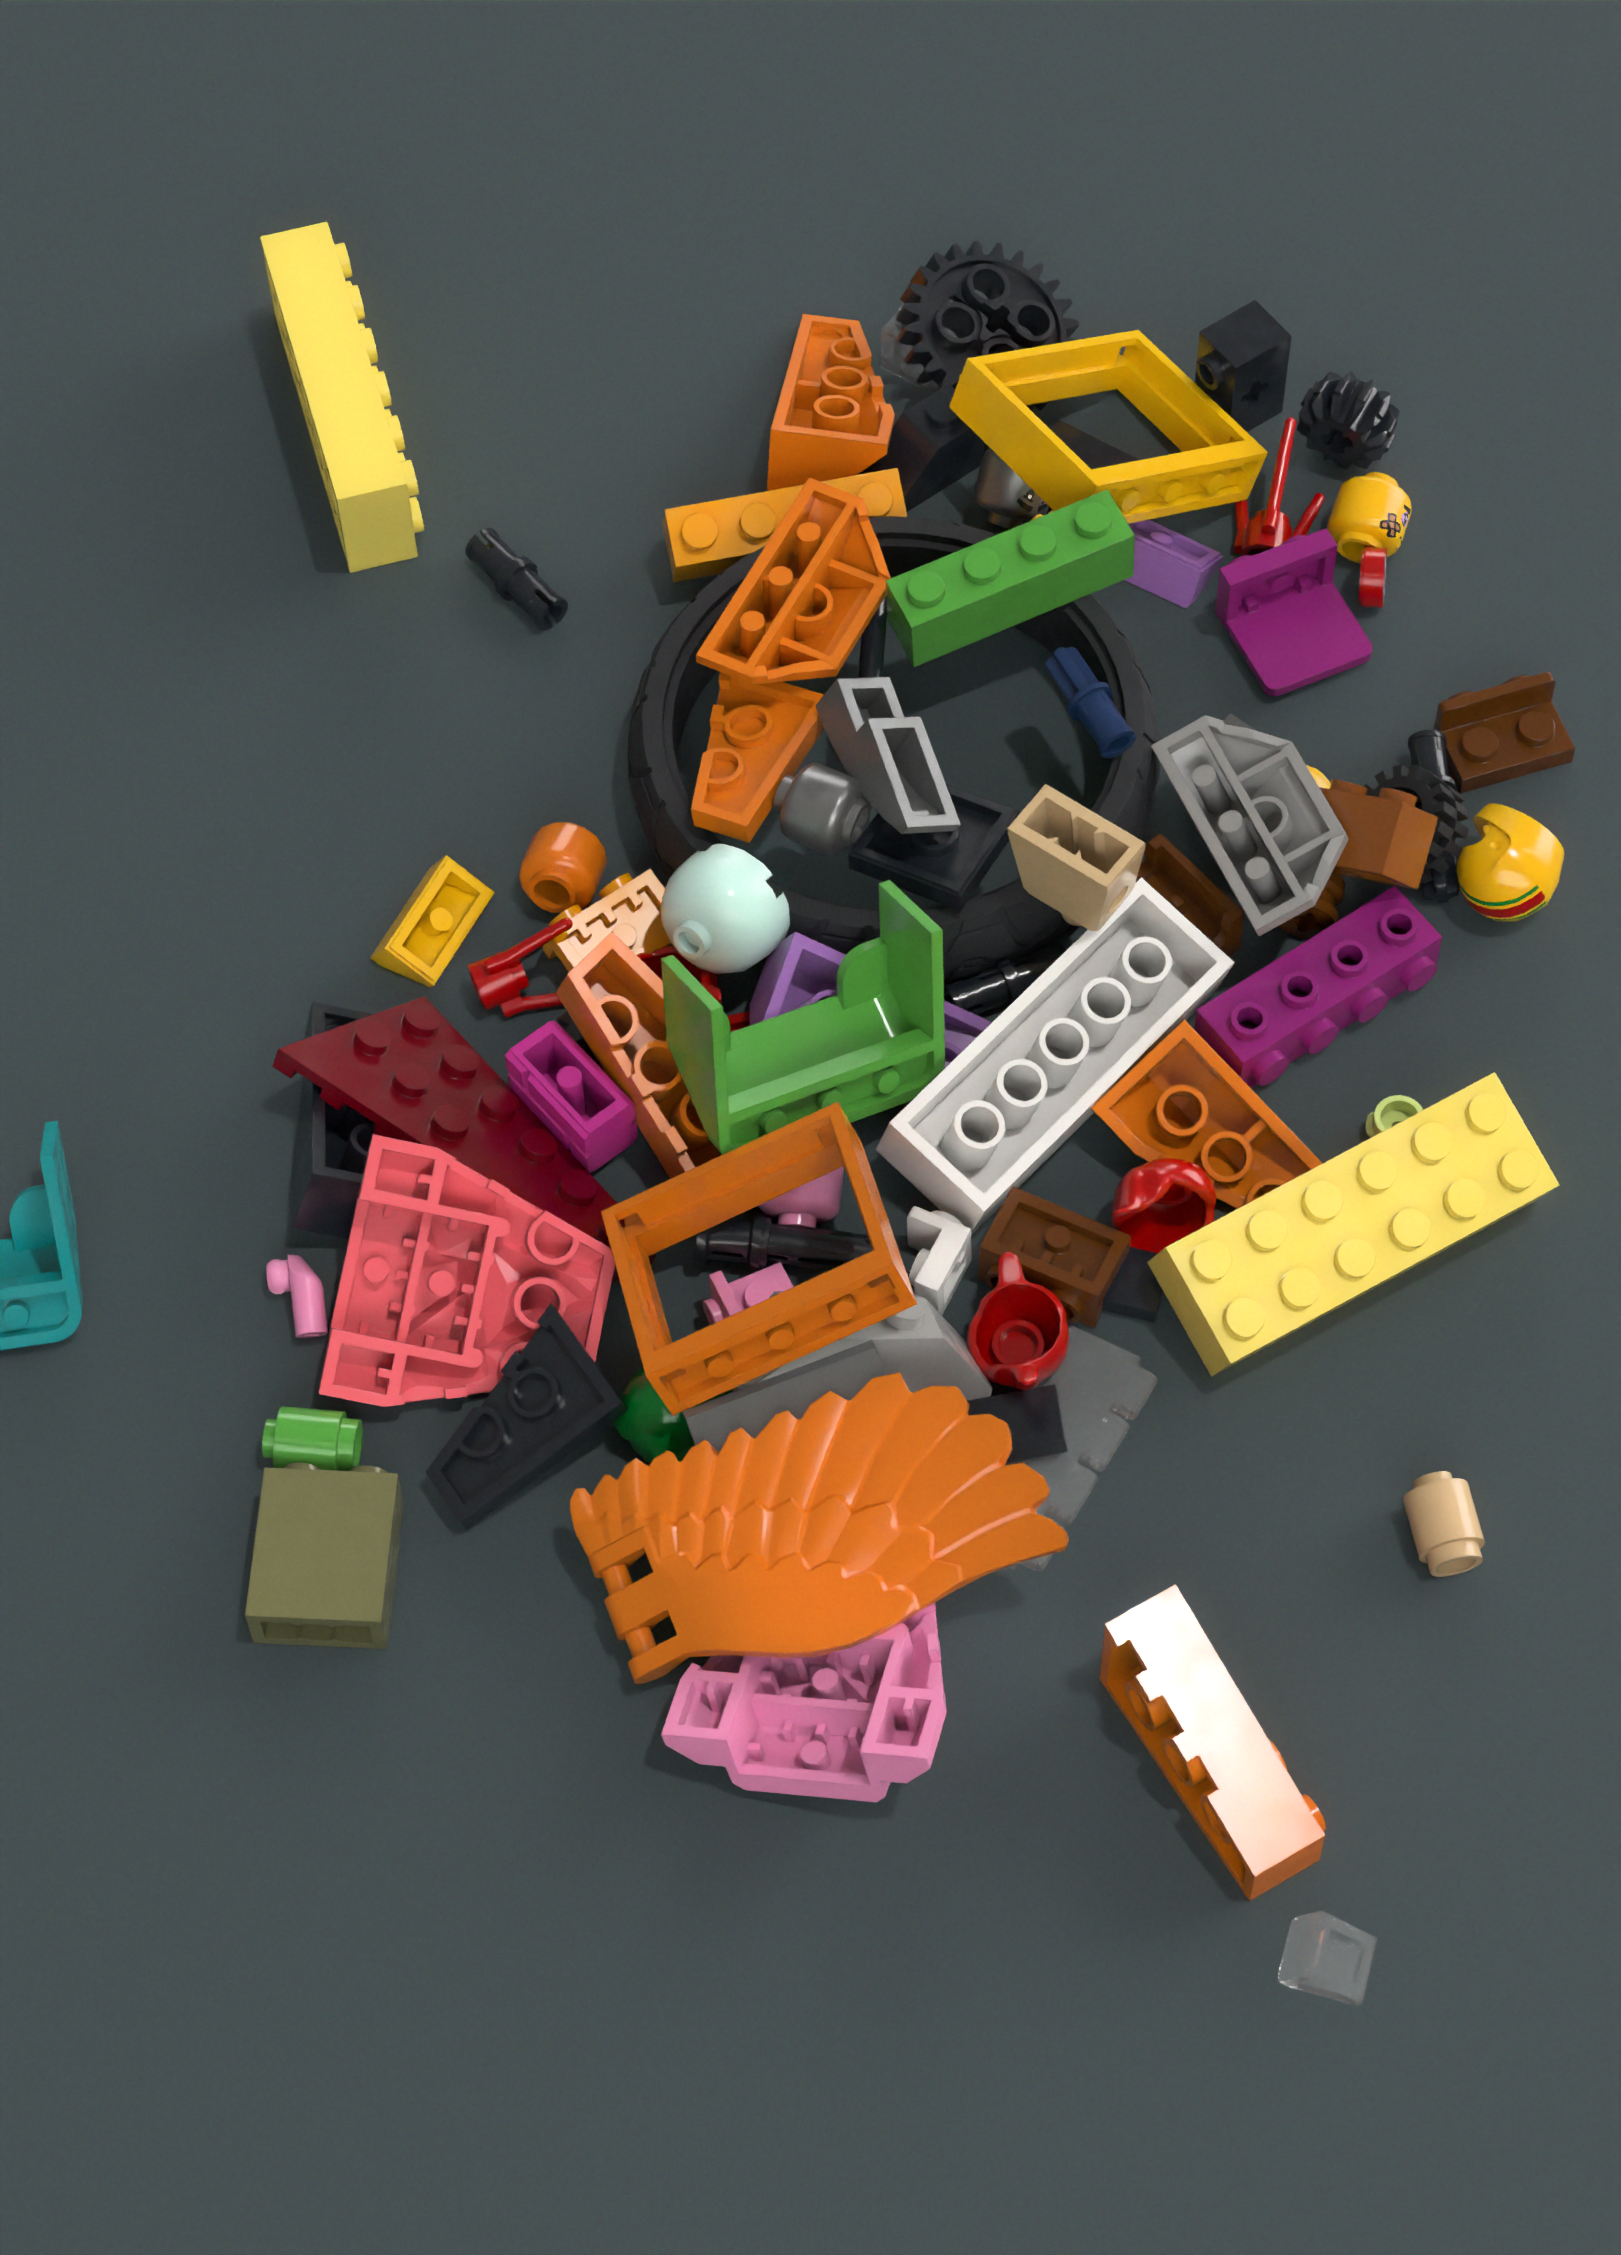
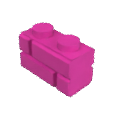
(572, 1095)

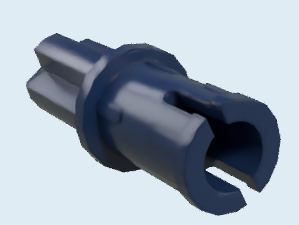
(1090, 702)

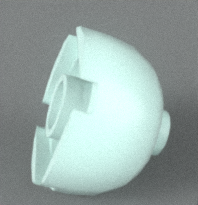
(723, 910)

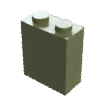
(325, 1557)

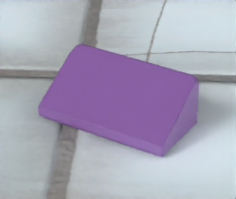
(1171, 563)

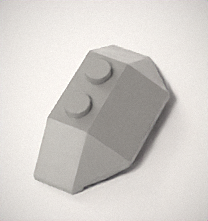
(1255, 816)
(916, 1345)

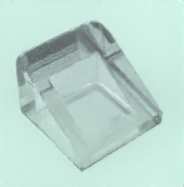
(1327, 1957)

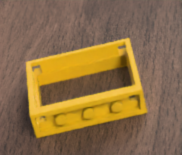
(1216, 457)

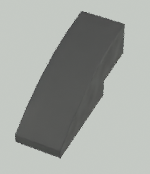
(887, 755)

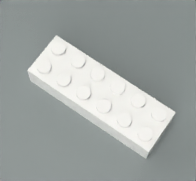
(1053, 1057)

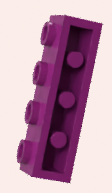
(1321, 988)

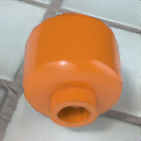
(562, 867)

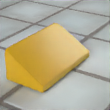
(433, 923)

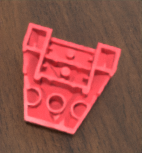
(450, 1280)

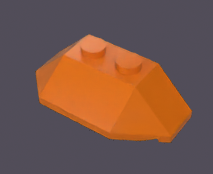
(803, 594)

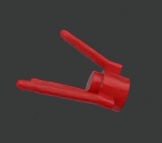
(1271, 526)
(503, 976)

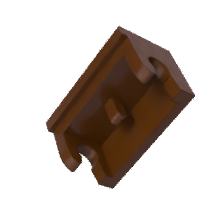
(1192, 894)

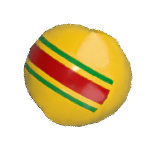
(1511, 867)

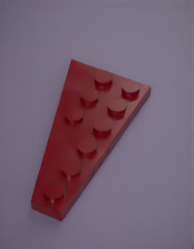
(434, 1090)

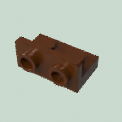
(1503, 732)
(1056, 1250)

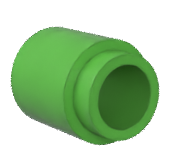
(313, 1438)

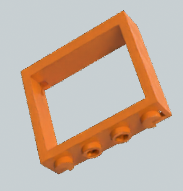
(782, 1325)

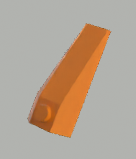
(829, 408)
(1197, 1109)

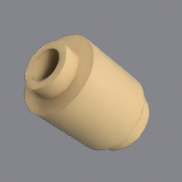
(1444, 1524)

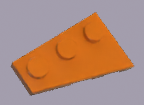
(752, 745)

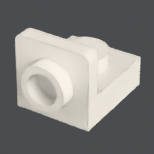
(942, 1256)

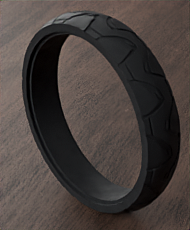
(990, 925)

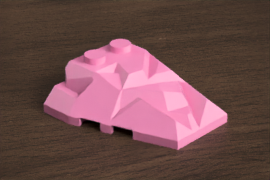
(821, 1722)

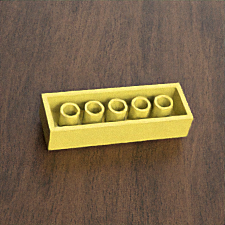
(343, 397)
(1352, 1223)

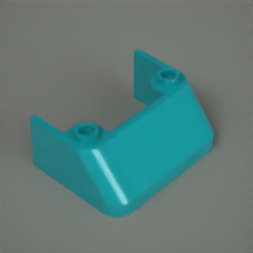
(41, 1261)

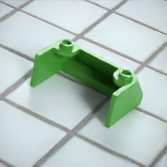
(858, 1048)

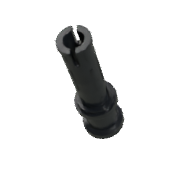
(763, 1243)

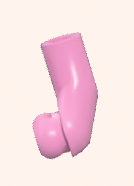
(306, 1294)

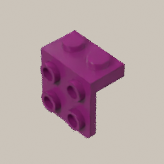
(1290, 614)

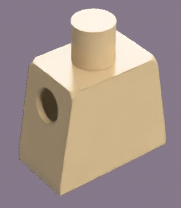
(1074, 858)

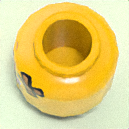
(1369, 514)

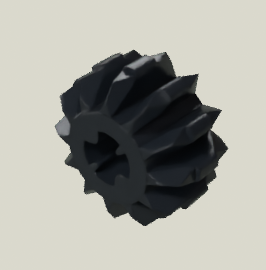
(1348, 420)

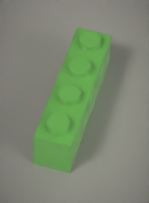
(1010, 578)

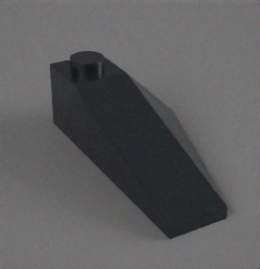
(329, 1147)

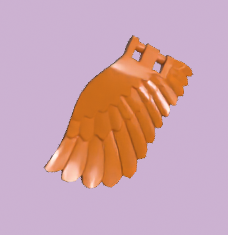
(812, 1527)

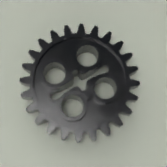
(981, 324)

